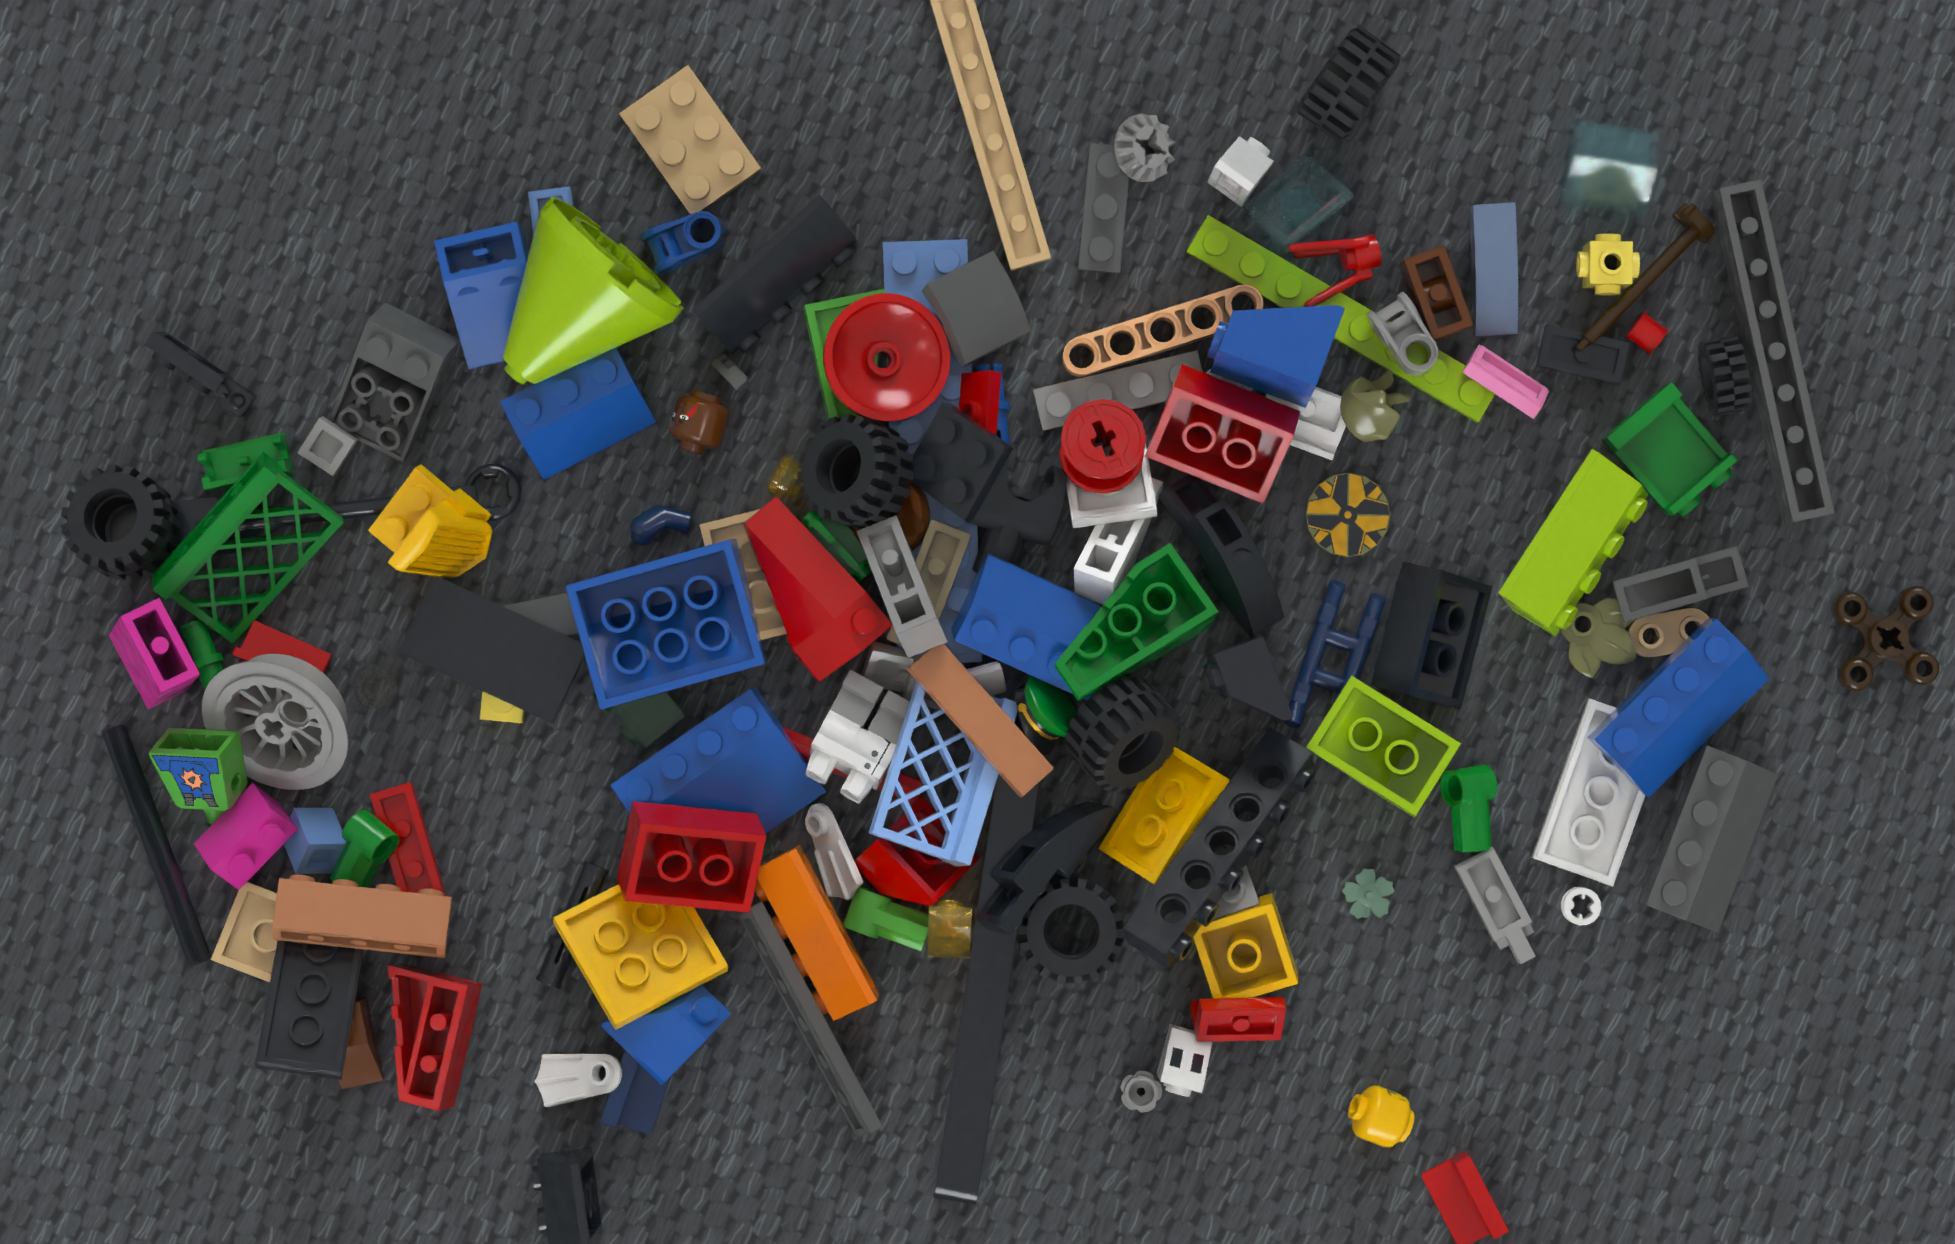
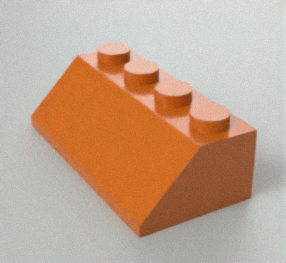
(816, 933)

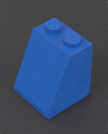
(1276, 349)

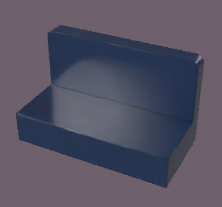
(636, 1098)

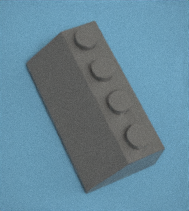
(1708, 837)

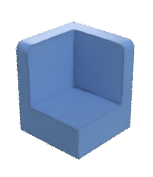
(317, 841)

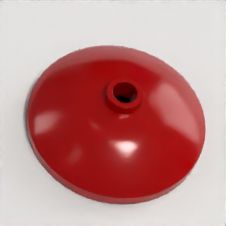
(915, 354)

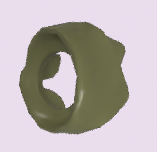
(1368, 408)

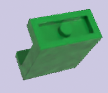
(1669, 452)

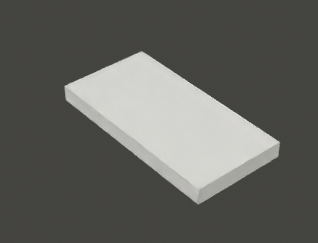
(1590, 808)

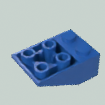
(482, 285)

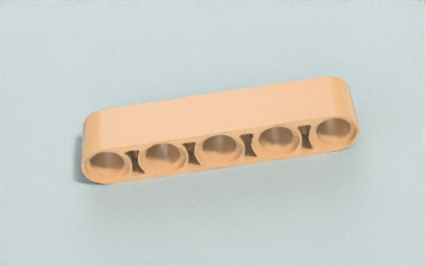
(1139, 330)

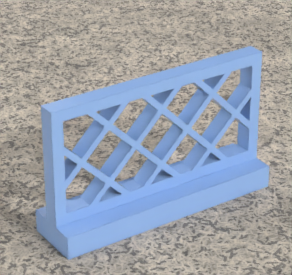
(973, 790)

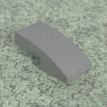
(888, 668)

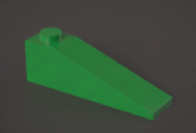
(1142, 620)

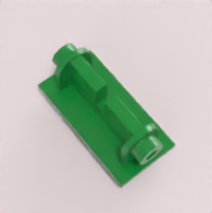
(840, 543)

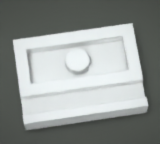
(1318, 424)

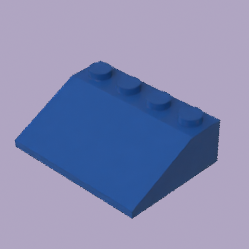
(667, 623)
(728, 763)

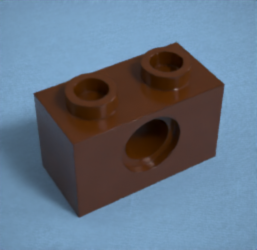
(1436, 293)

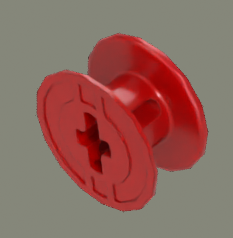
(1117, 428)

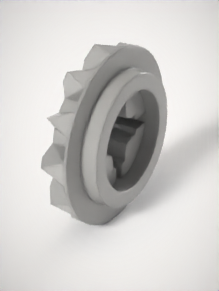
(1132, 156)

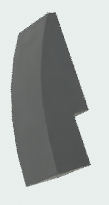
(1680, 583)

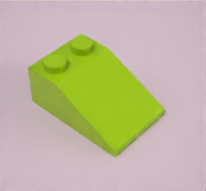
(1383, 746)

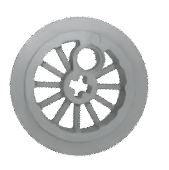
(287, 705)

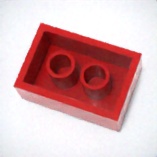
(1223, 433)
(691, 857)

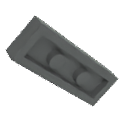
(1103, 212)

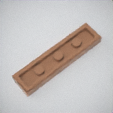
(980, 719)

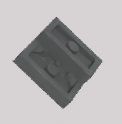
(977, 308)

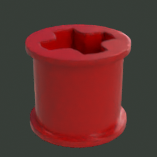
(1646, 333)

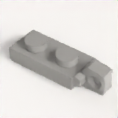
(1497, 903)

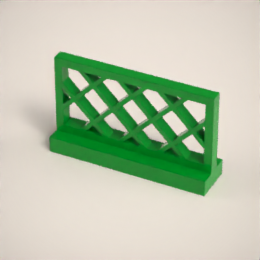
(220, 524)

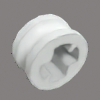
(1594, 906)

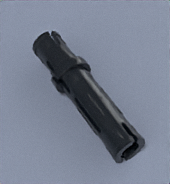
(553, 972)

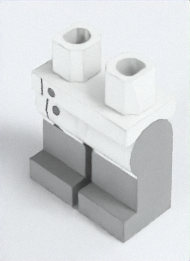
(851, 748)

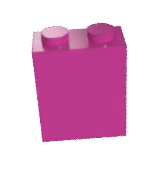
(153, 653)

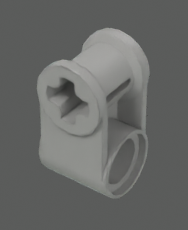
(1403, 333)

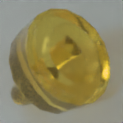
(782, 477)

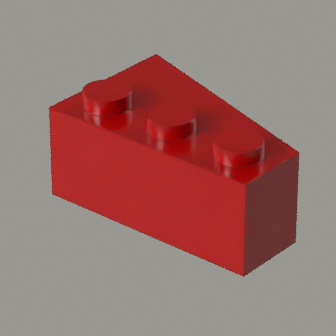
(432, 1033)

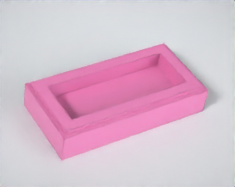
(1506, 381)

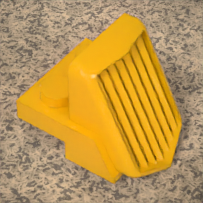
(433, 528)

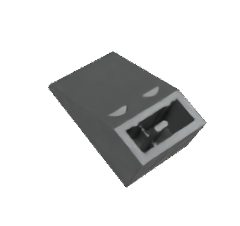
(393, 380)

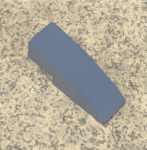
(1494, 268)

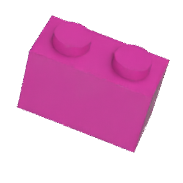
(245, 836)

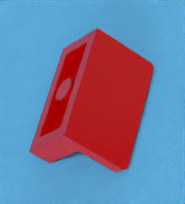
(266, 640)
(1238, 1019)
(1464, 1200)

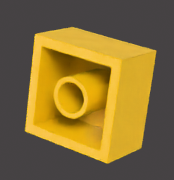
(1247, 952)

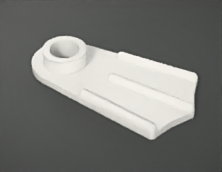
(832, 853)
(576, 1077)

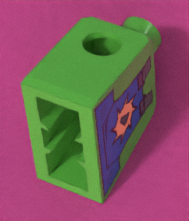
(201, 768)

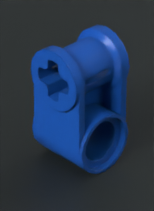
(680, 241)

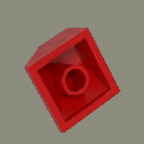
(908, 872)

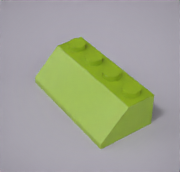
(1574, 544)

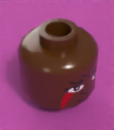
(699, 422)

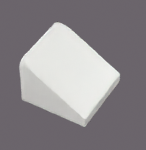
(990, 677)

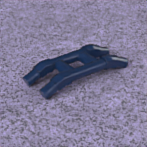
(1324, 635)

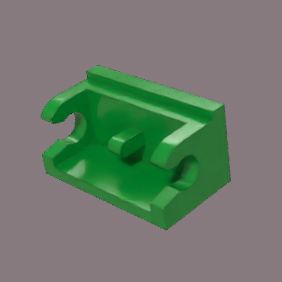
(228, 463)

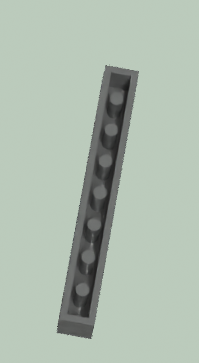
(1772, 352)

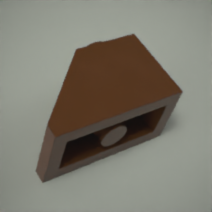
(362, 1056)

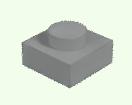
(327, 446)

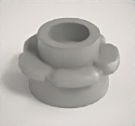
(1144, 1102)

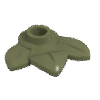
(1602, 641)

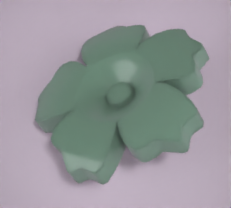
(1368, 894)

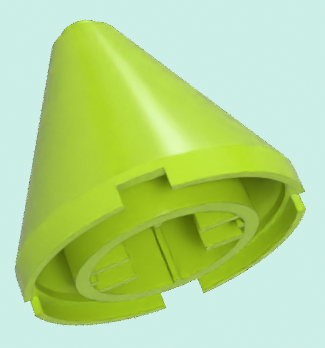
(580, 297)

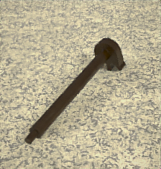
(1696, 228)

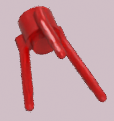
(1355, 254)

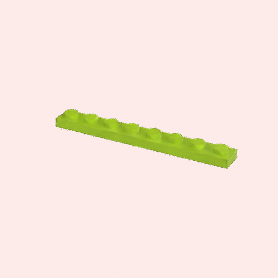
(1292, 287)

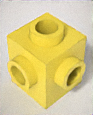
(1594, 272)

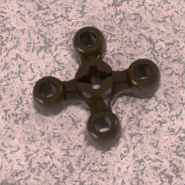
(1871, 652)

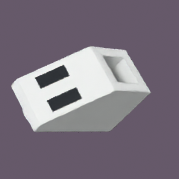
(1183, 1061)

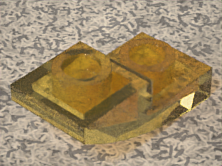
(949, 930)

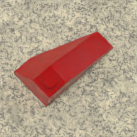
(817, 599)

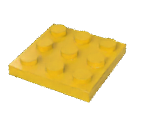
(638, 952)

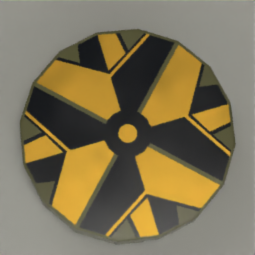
(1347, 515)

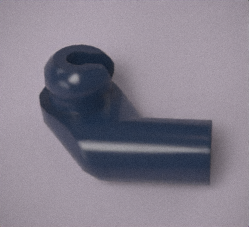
(656, 519)

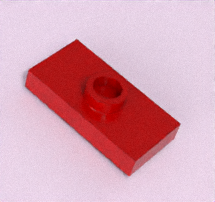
(981, 397)

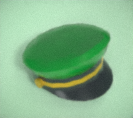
(1044, 712)

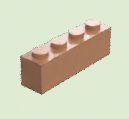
(362, 916)

